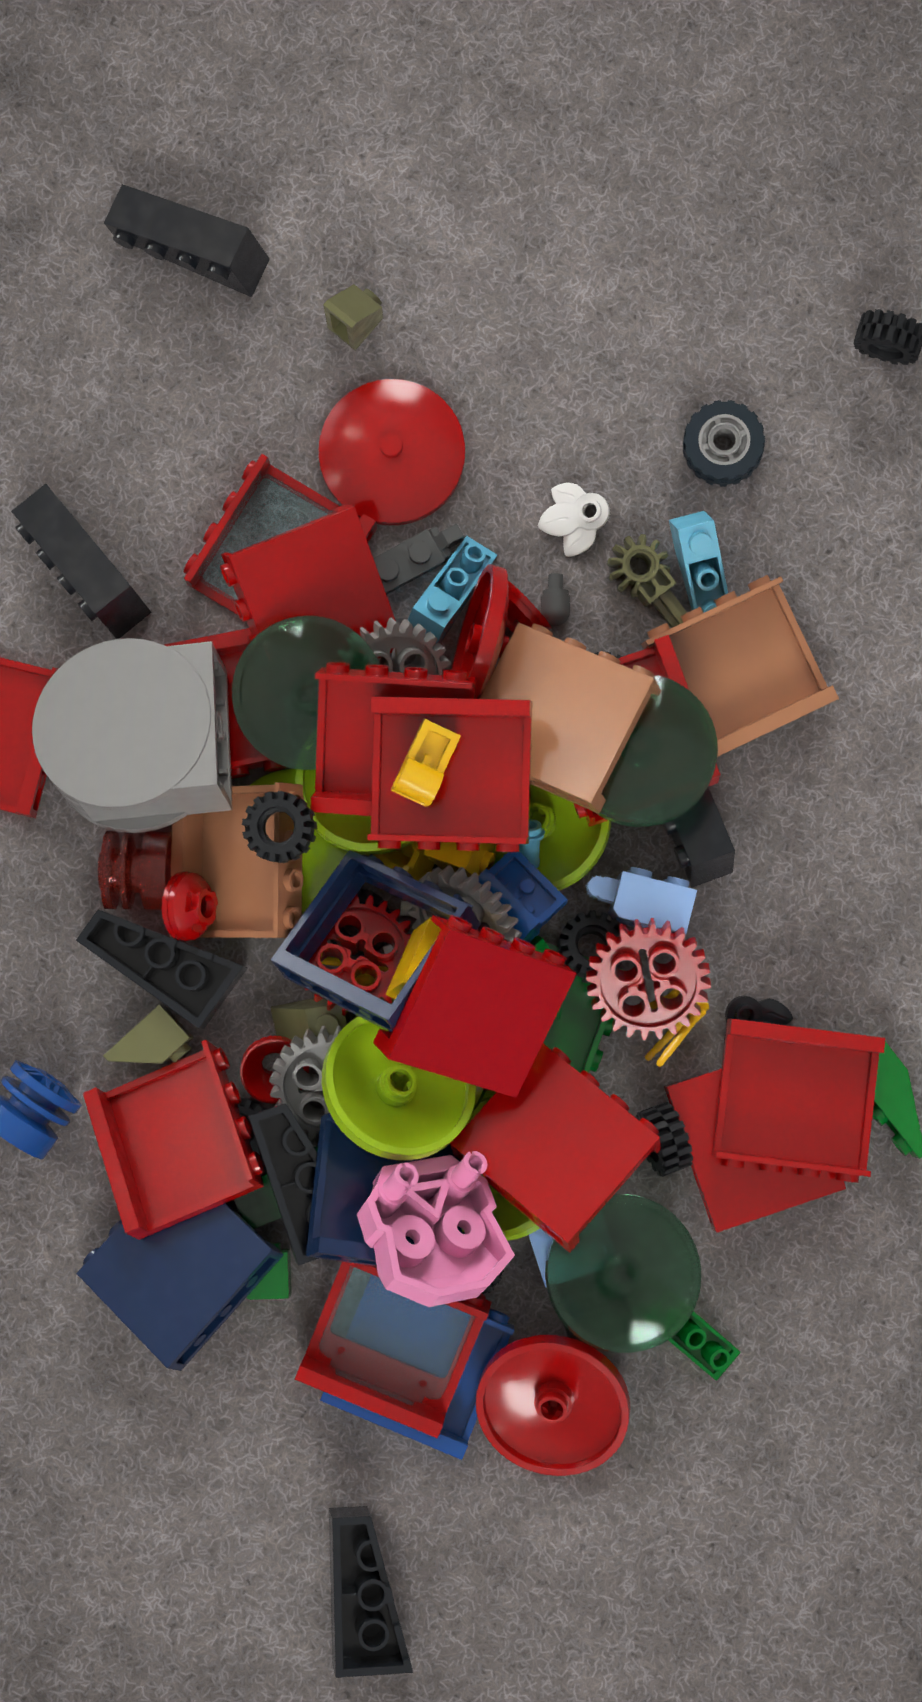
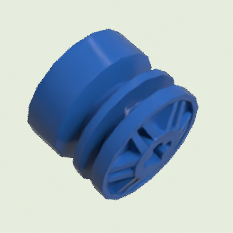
(31, 1107)

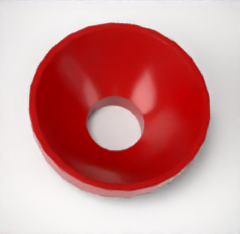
(523, 611)
(188, 906)
(254, 1075)

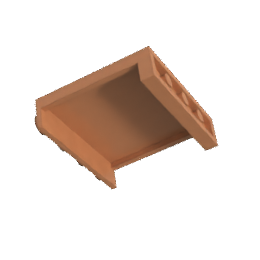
(747, 663)
(579, 709)
(252, 893)

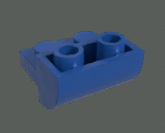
(526, 890)

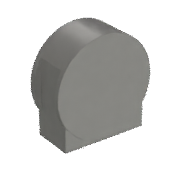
(137, 733)

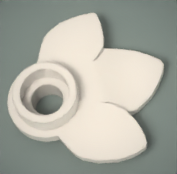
(569, 519)

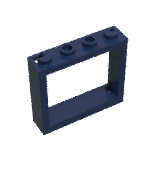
(325, 910)

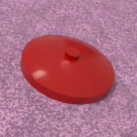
(392, 451)
(484, 627)
(553, 1405)

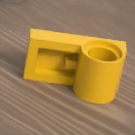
(425, 763)

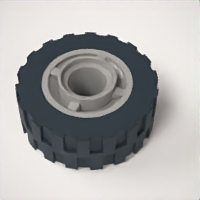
(728, 421)

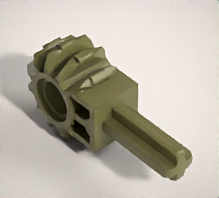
(652, 586)

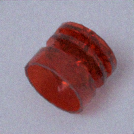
(133, 870)

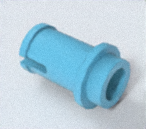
(532, 850)

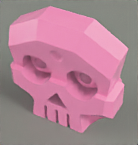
(427, 1204)

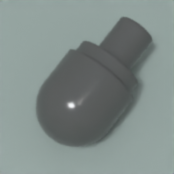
(555, 601)

